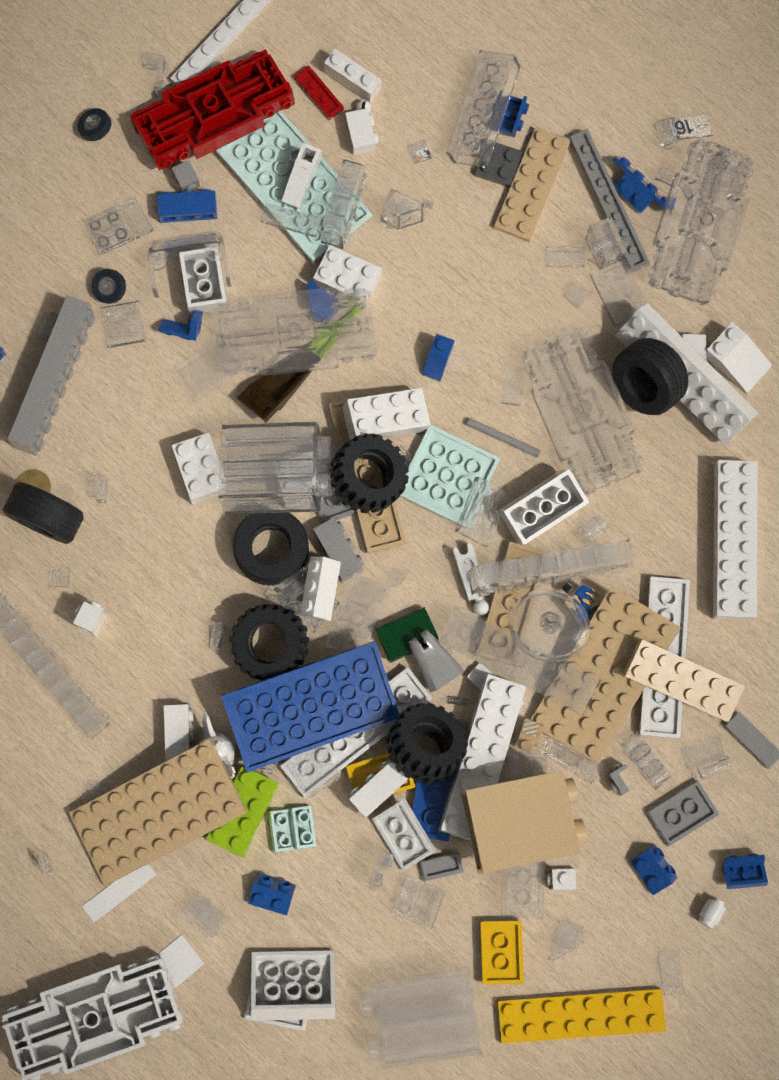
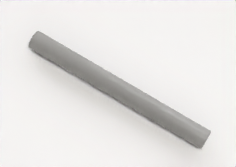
(503, 437)

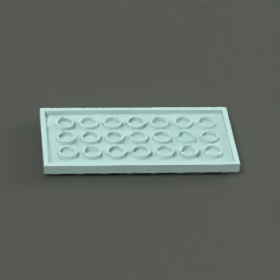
(265, 165)

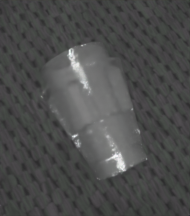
(217, 634)

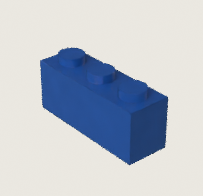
(187, 206)

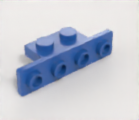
(635, 188)

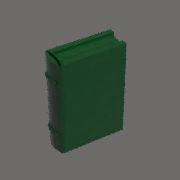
(397, 633)

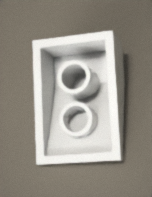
(738, 358)

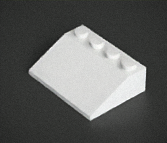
(292, 985)

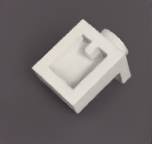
(561, 879)

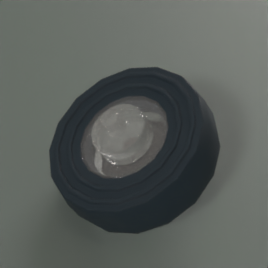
(94, 124)
(108, 286)

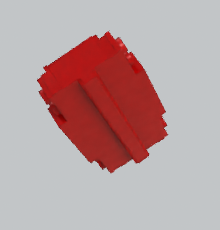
(212, 109)

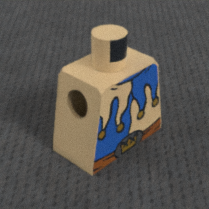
(585, 596)

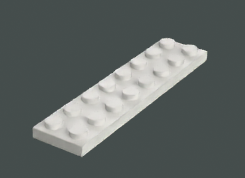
(406, 692)
(659, 712)

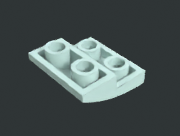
(292, 829)

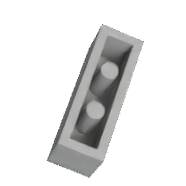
(339, 548)

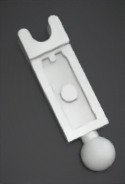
(464, 564)

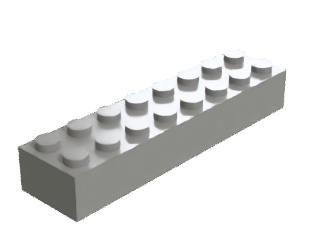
(51, 376)

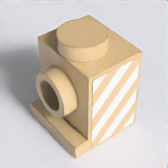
(529, 735)

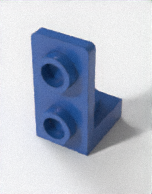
(187, 331)

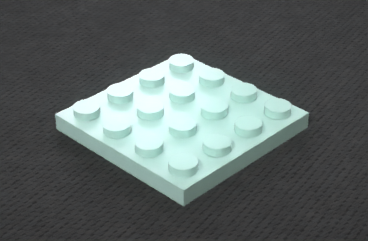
(445, 472)

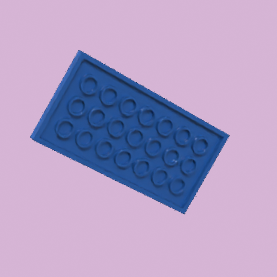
(310, 706)

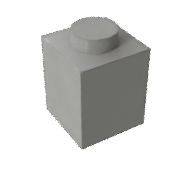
(186, 176)

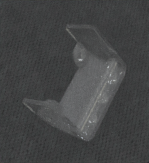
(163, 249)

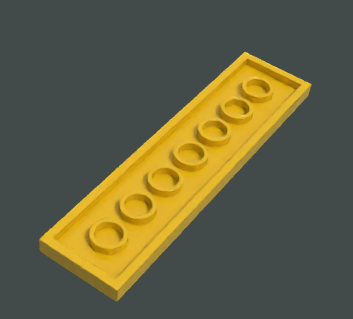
(581, 1016)

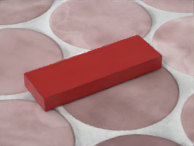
(319, 92)

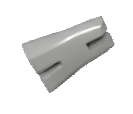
(435, 662)

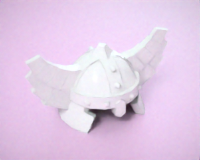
(223, 744)

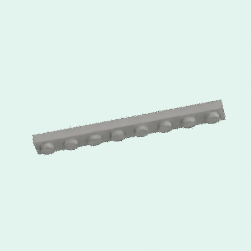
(609, 198)

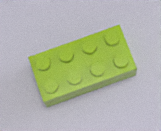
(256, 795)

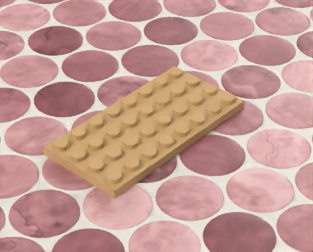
(611, 642)
(158, 812)

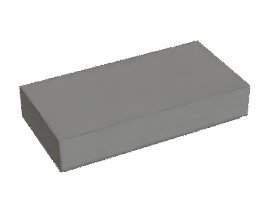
(441, 866)

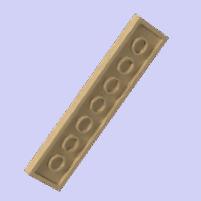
(379, 529)

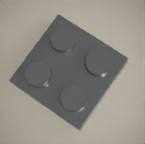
(501, 166)

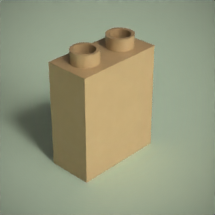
(523, 821)

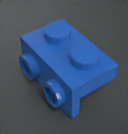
(512, 119)
(654, 869)
(744, 871)
(271, 894)

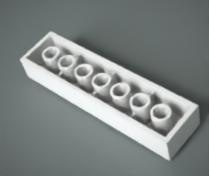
(707, 392)
(735, 540)
(486, 749)

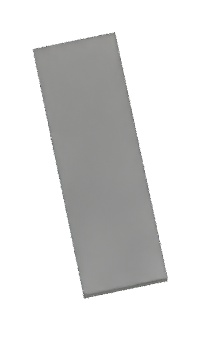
(753, 740)

